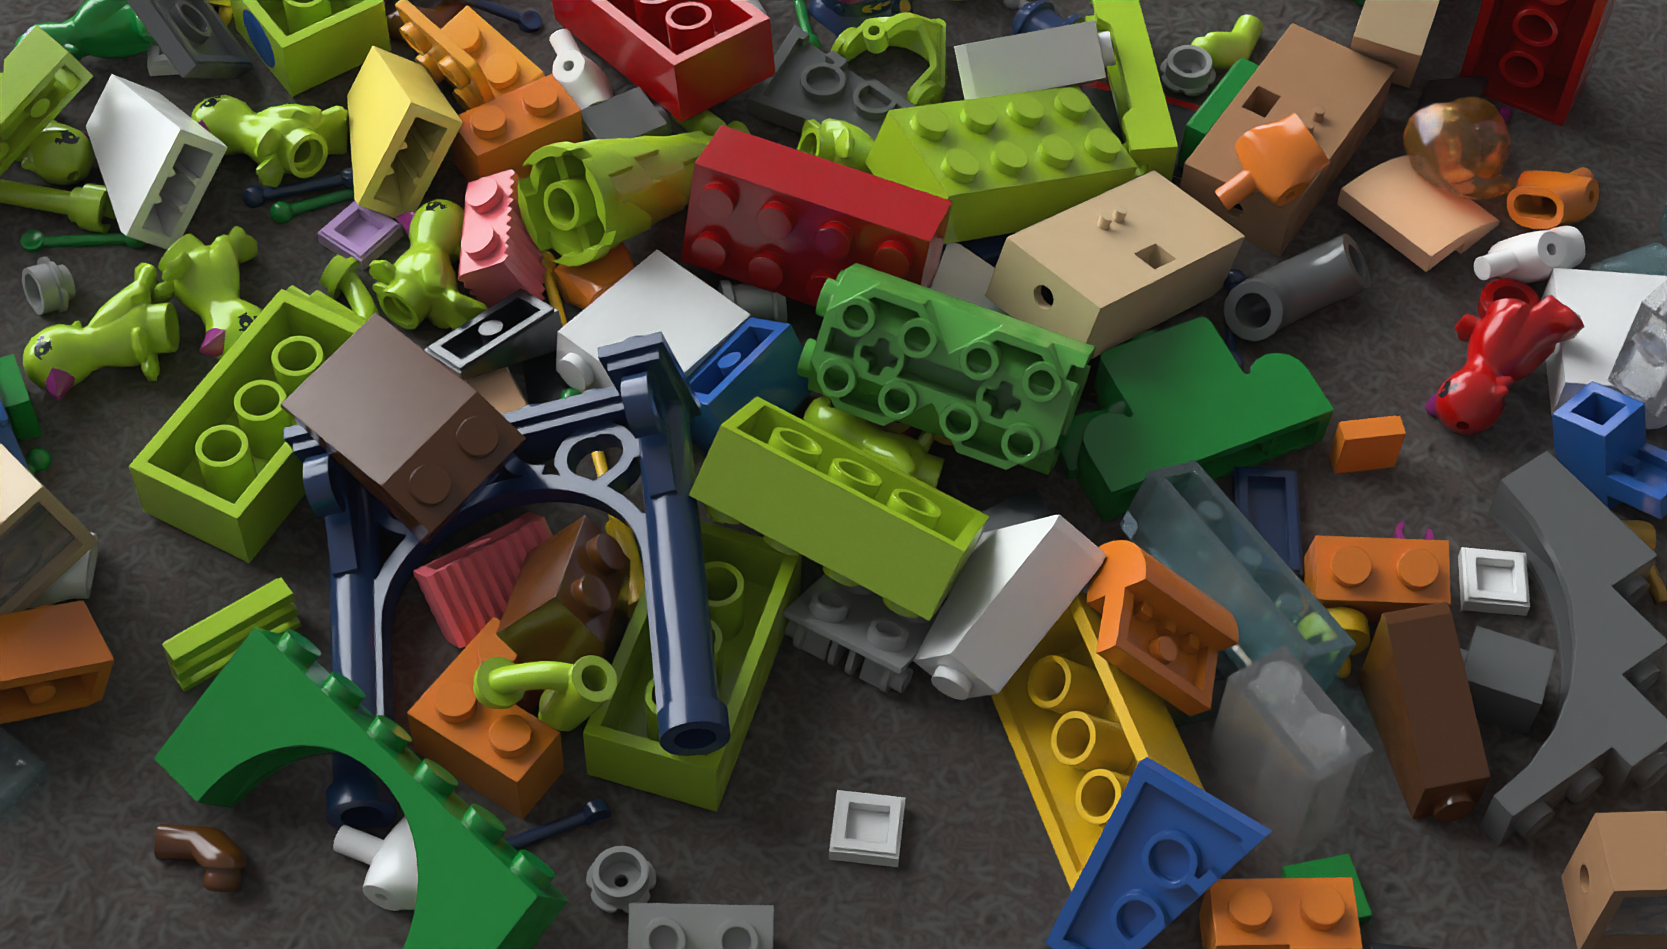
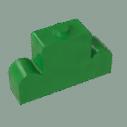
(1187, 400)

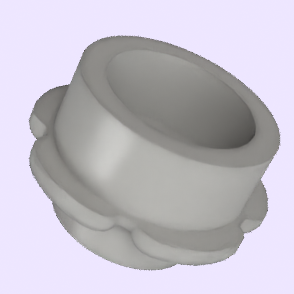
(1188, 70)
(48, 286)
(615, 864)

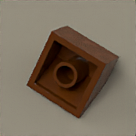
(569, 598)

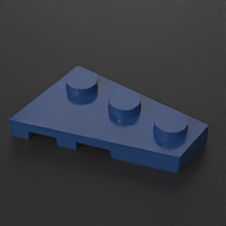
(1152, 861)

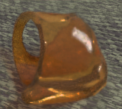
(1460, 148)

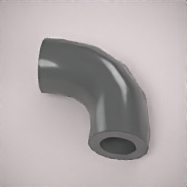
(1296, 288)

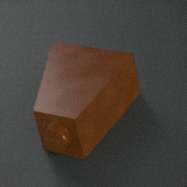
(1425, 712)

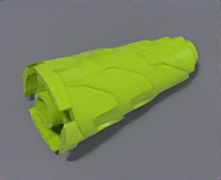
(605, 191)

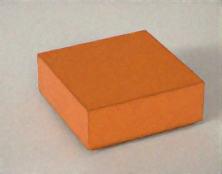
(1367, 444)

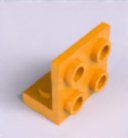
(467, 55)

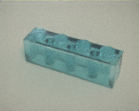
(1208, 542)

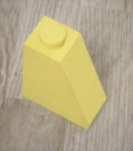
(396, 132)

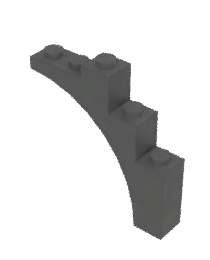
(1607, 650)

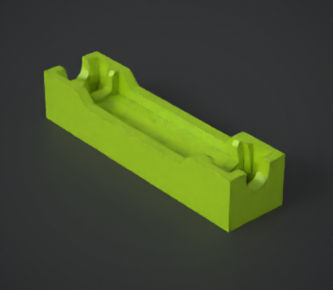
(1137, 88)
(34, 89)

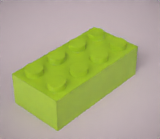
(1002, 157)
(223, 453)
(838, 508)
(747, 600)

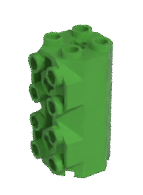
(945, 368)

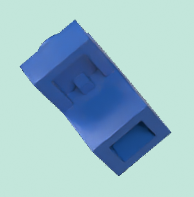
(1605, 447)

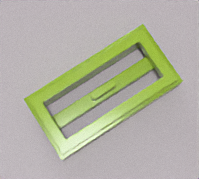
(211, 643)

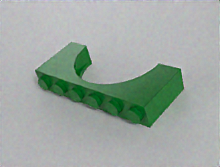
(284, 707)

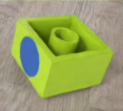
(311, 38)

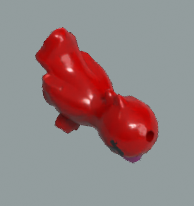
(1500, 351)

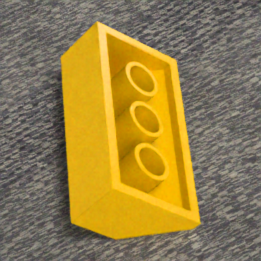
(1082, 733)

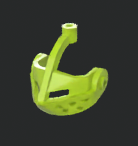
(906, 31)

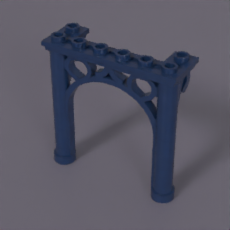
(643, 415)

